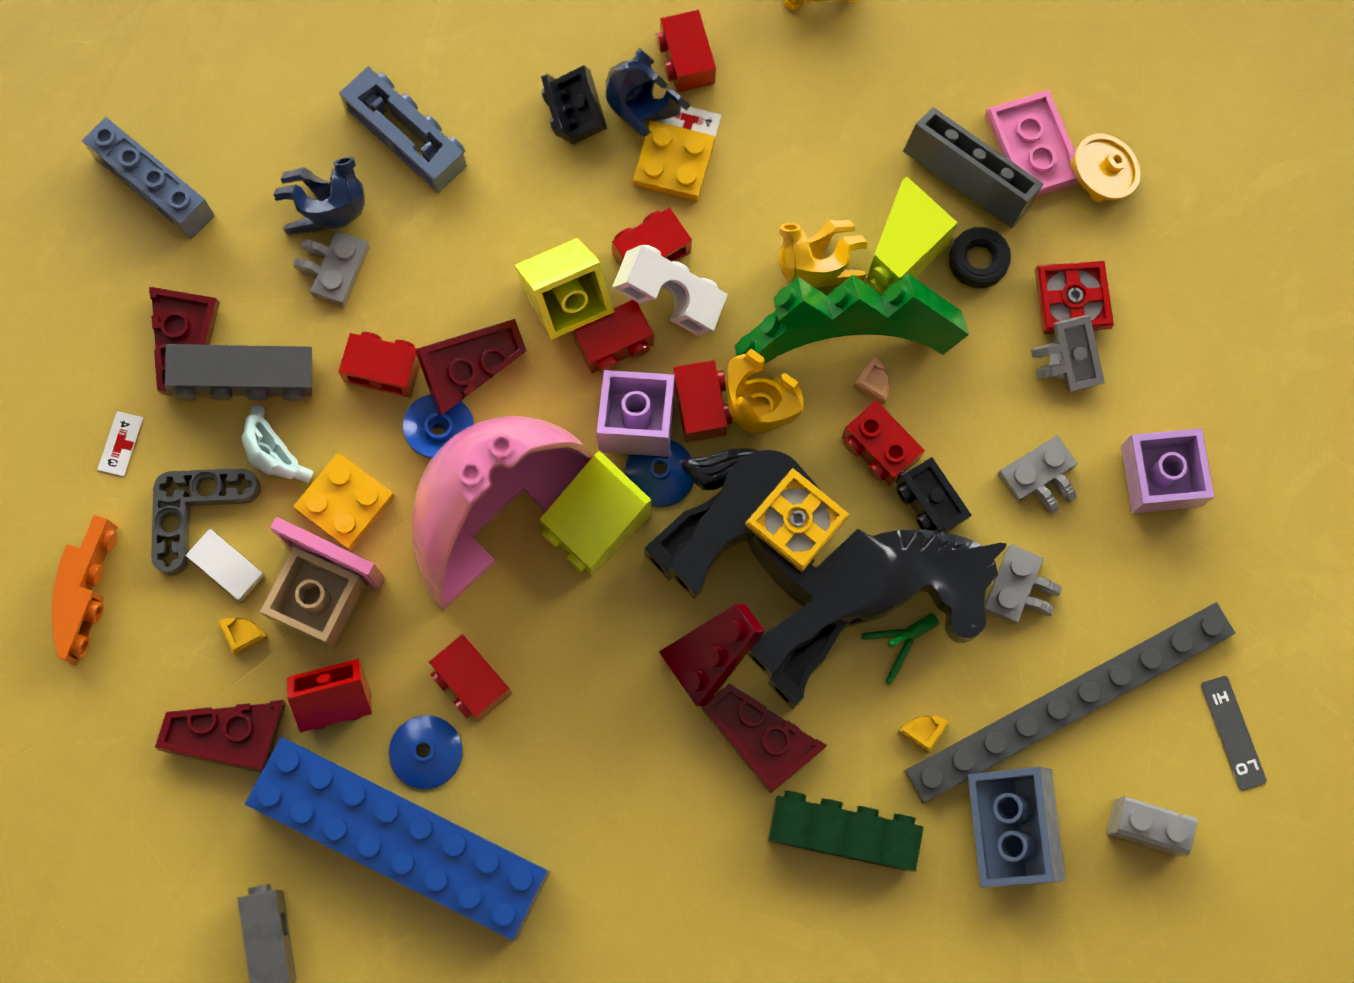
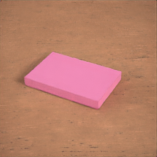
(1035, 139)
(295, 536)

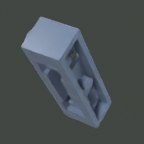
(371, 92)
(148, 177)

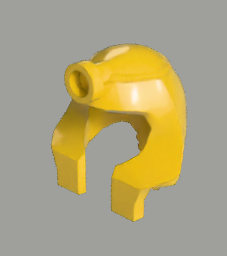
(806, 259)
(760, 402)

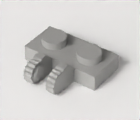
(338, 269)
(1077, 353)
(1038, 469)
(1014, 583)

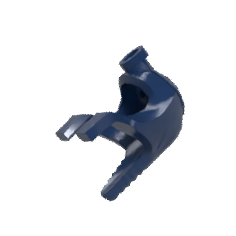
(631, 93)
(338, 200)

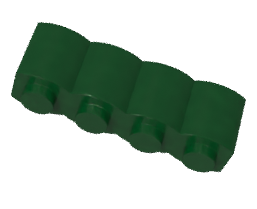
(845, 833)

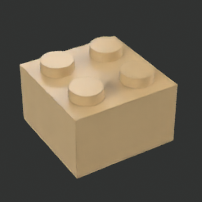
(313, 597)

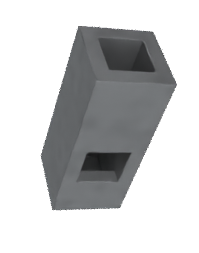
(266, 936)

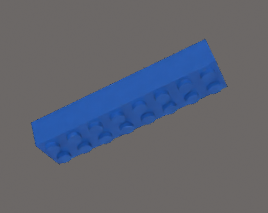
(398, 838)

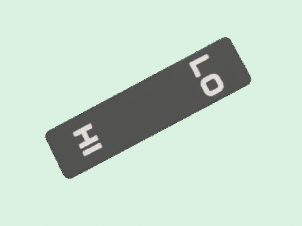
(1233, 733)

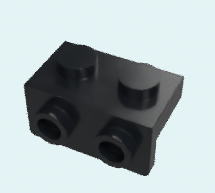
(573, 105)
(931, 497)

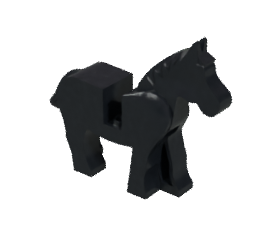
(850, 587)

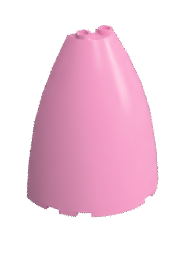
(473, 482)

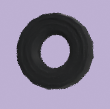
(988, 239)

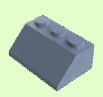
(1016, 827)

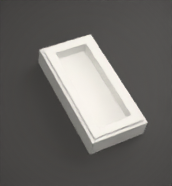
(225, 565)

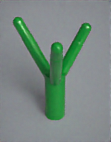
(908, 635)

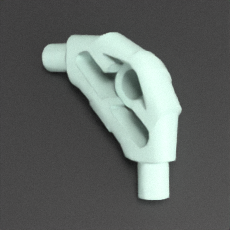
(267, 451)

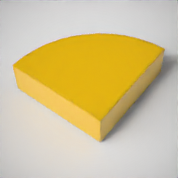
(241, 633)
(924, 731)

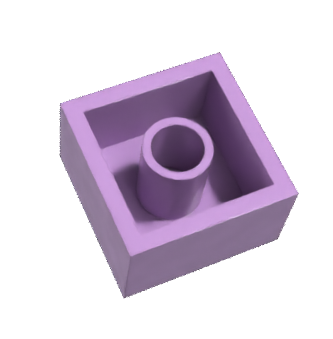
(636, 413)
(1167, 470)

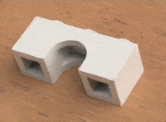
(695, 298)

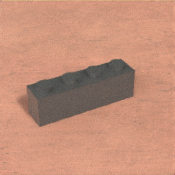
(972, 167)
(238, 371)

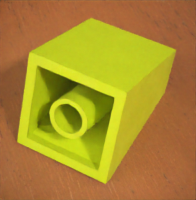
(911, 238)
(565, 287)
(595, 514)

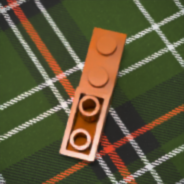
(74, 603)

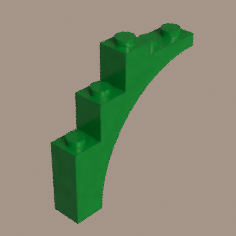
(854, 308)

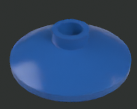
(423, 418)
(664, 488)
(438, 765)

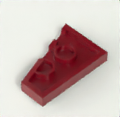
(179, 320)
(467, 361)
(712, 652)
(225, 736)
(762, 739)

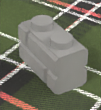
(1152, 826)

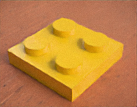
(674, 160)
(344, 501)

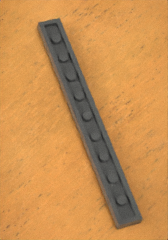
(1069, 702)

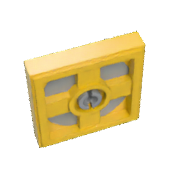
(797, 520)

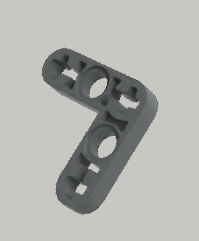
(180, 505)

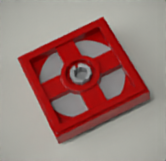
(1074, 291)

